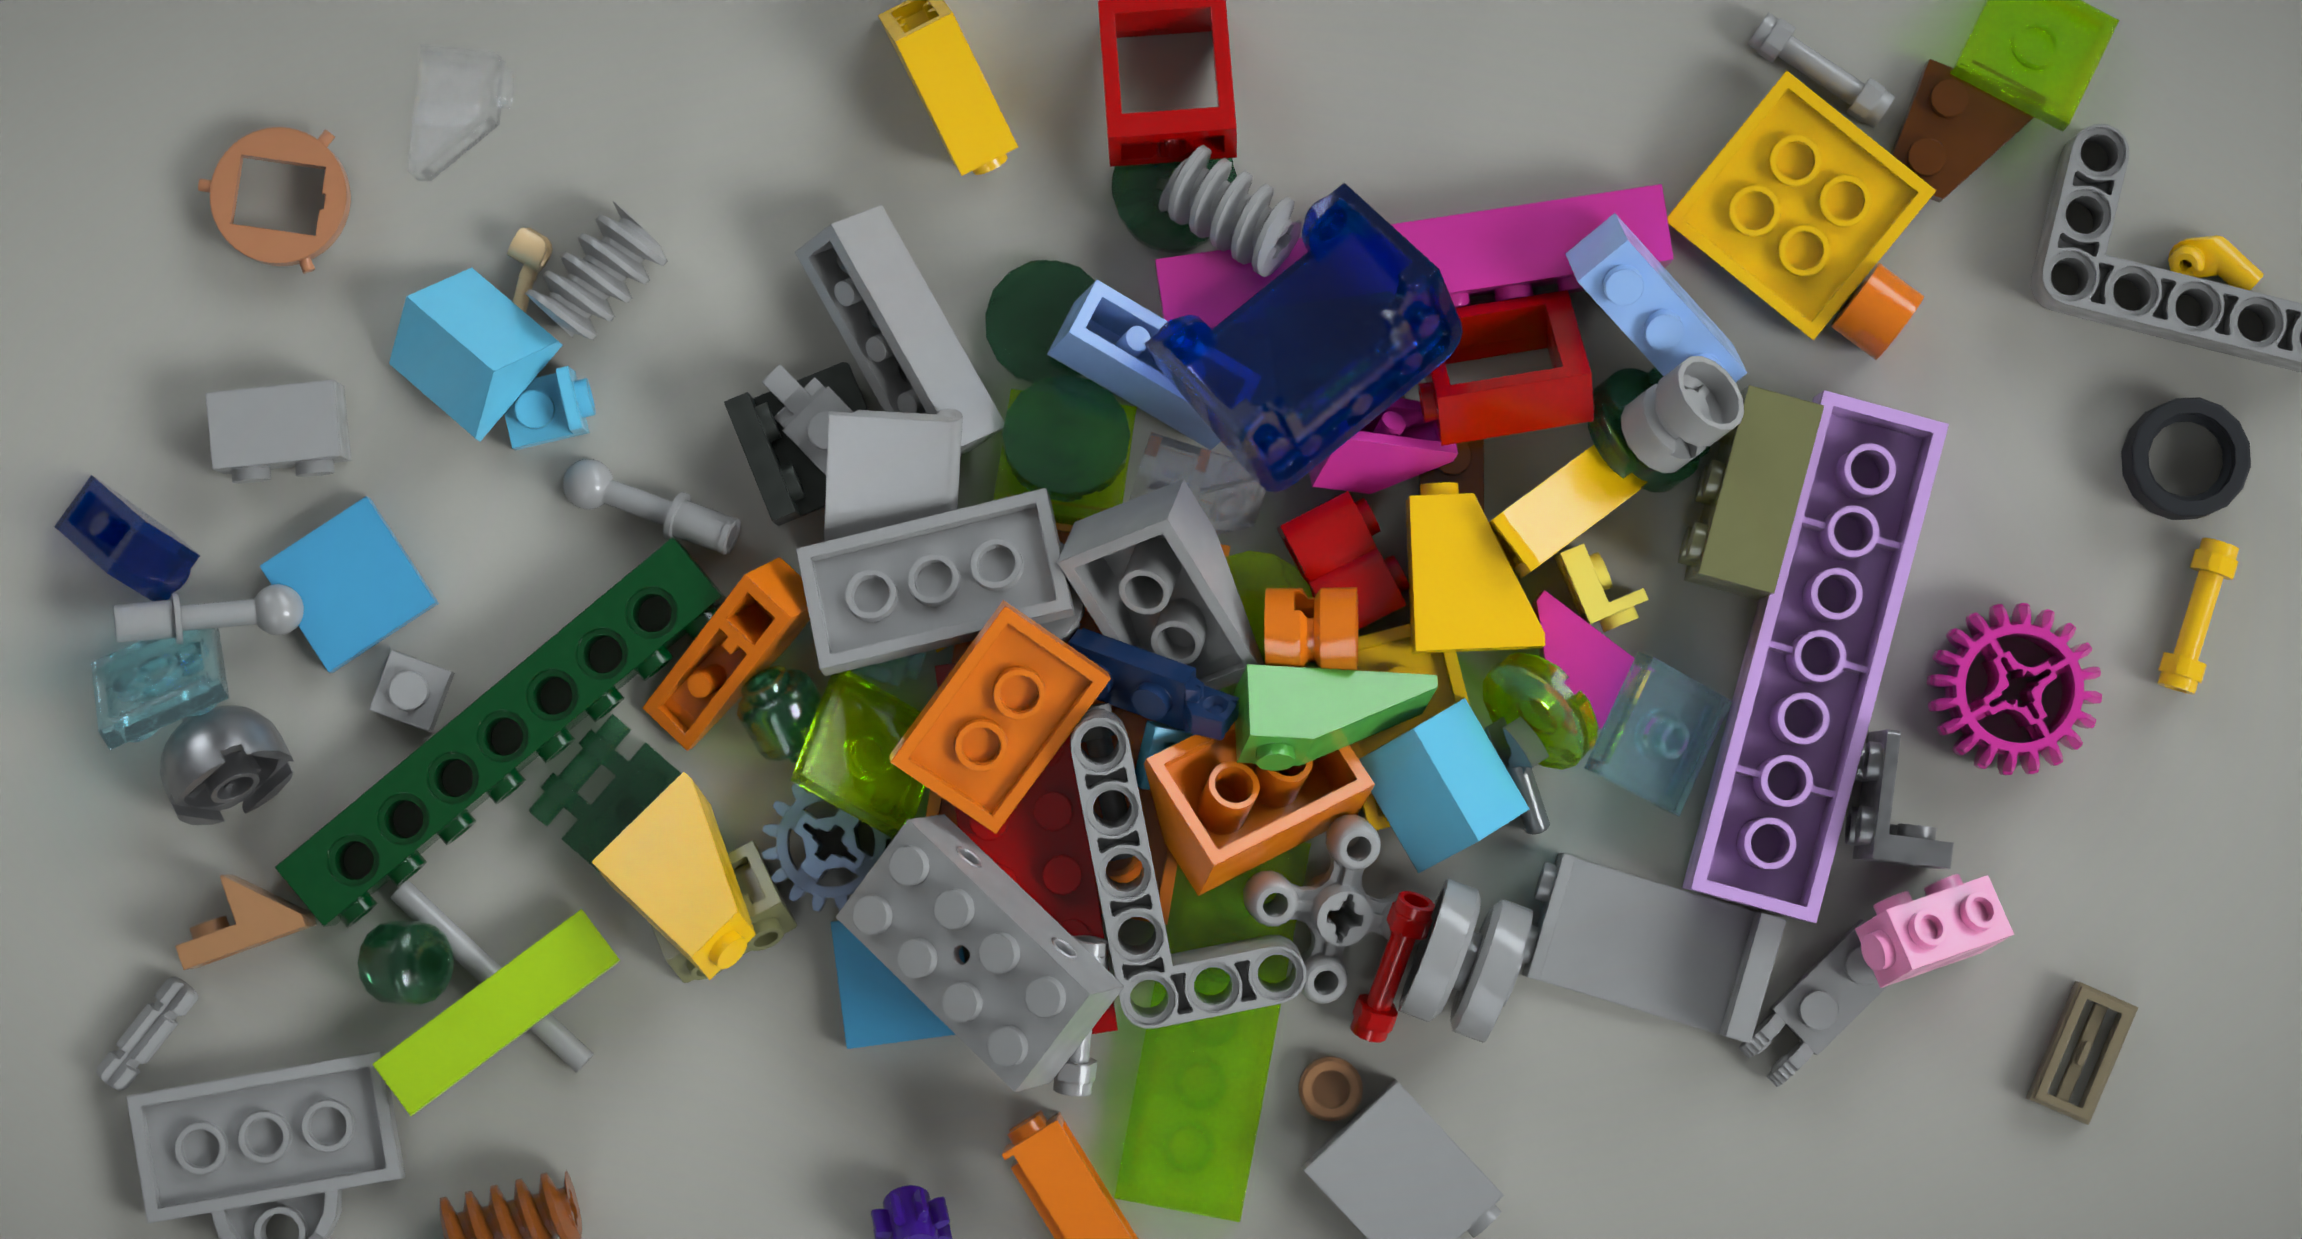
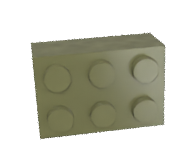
(1751, 496)

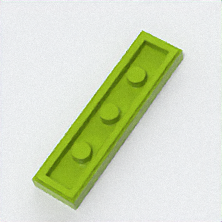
(496, 1012)

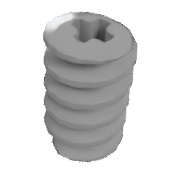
(1229, 213)
(598, 274)

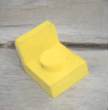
(1586, 582)

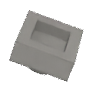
(411, 691)

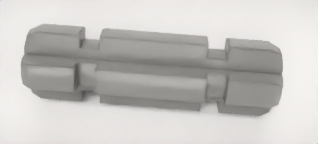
(147, 1033)

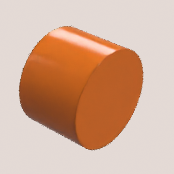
(1877, 311)

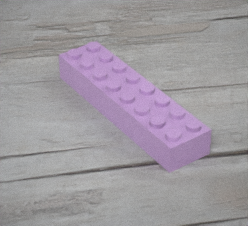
(1816, 662)

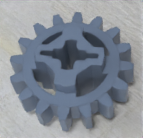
(814, 866)

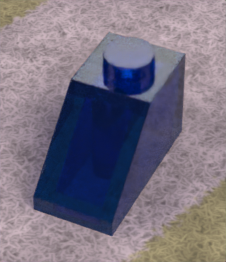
(127, 541)

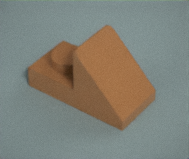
(258, 919)

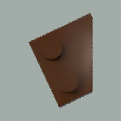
(1952, 129)

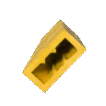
(949, 84)
(1561, 510)
(1461, 579)
(681, 877)

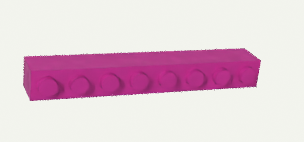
(1476, 252)

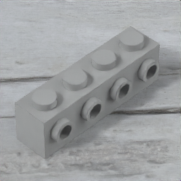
(896, 324)

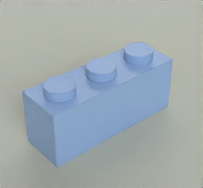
(1647, 300)
(1106, 344)

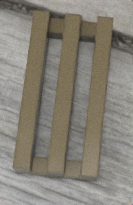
(2059, 1041)

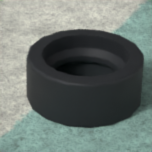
(2230, 437)

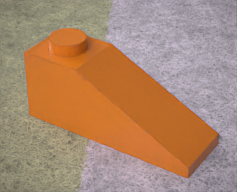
(736, 643)

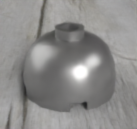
(223, 761)

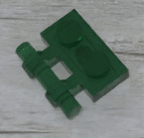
(620, 803)

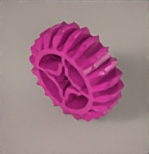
(1997, 664)

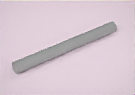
(482, 966)

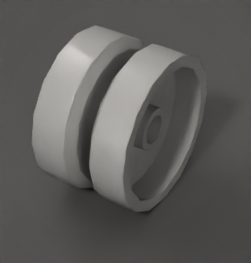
(1473, 963)

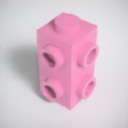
(1933, 930)

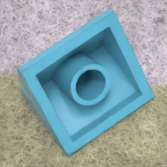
(469, 349)
(1443, 786)

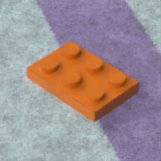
(999, 717)

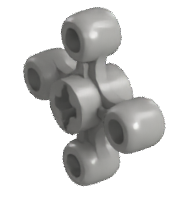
(1327, 893)

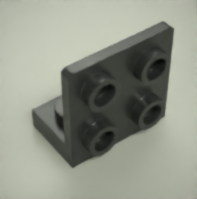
(783, 473)

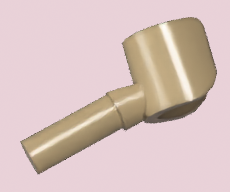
(532, 251)

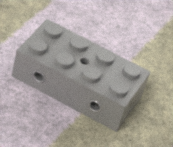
(1027, 983)

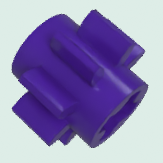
(911, 1215)

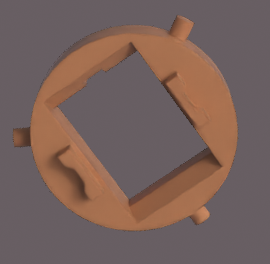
(284, 147)

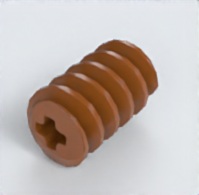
(526, 1216)

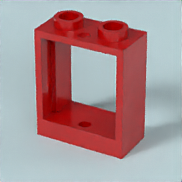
(1168, 133)
(1520, 400)

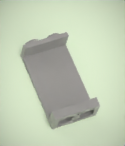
(1652, 947)

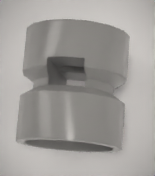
(1682, 414)

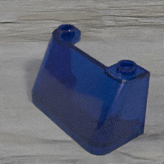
(1316, 344)

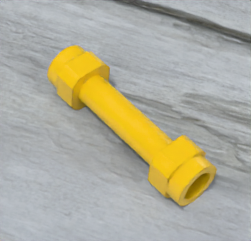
(2214, 562)

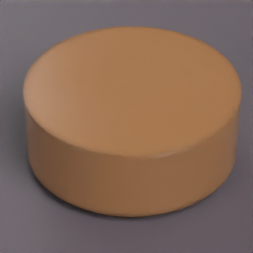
(1330, 1088)

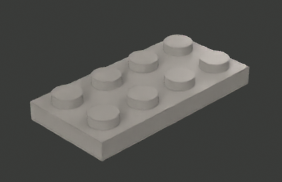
(932, 580)

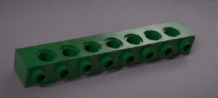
(318, 867)

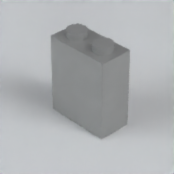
(1403, 1174)

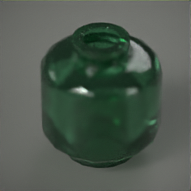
(778, 711)
(405, 962)

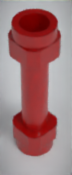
(1375, 1012)

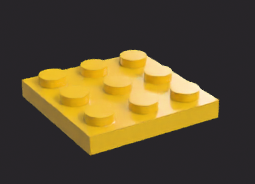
(1800, 205)

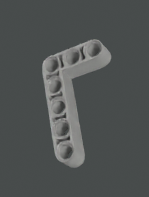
(2157, 287)
(1142, 899)

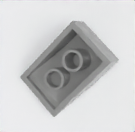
(1162, 583)

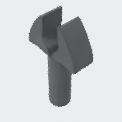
(1519, 752)

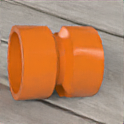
(1311, 628)

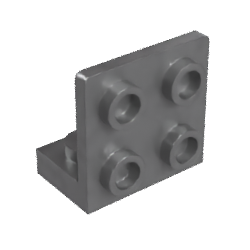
(1869, 824)

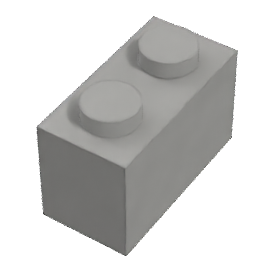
(278, 429)

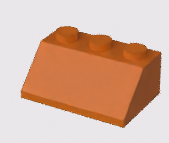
(1236, 816)

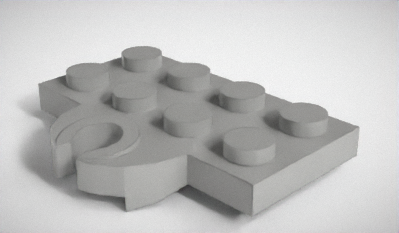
(266, 1146)

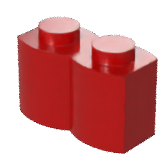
(1337, 550)

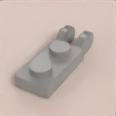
(1818, 1006)

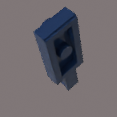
(1157, 687)

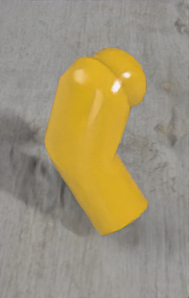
(2213, 257)

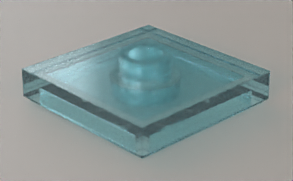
(1658, 734)

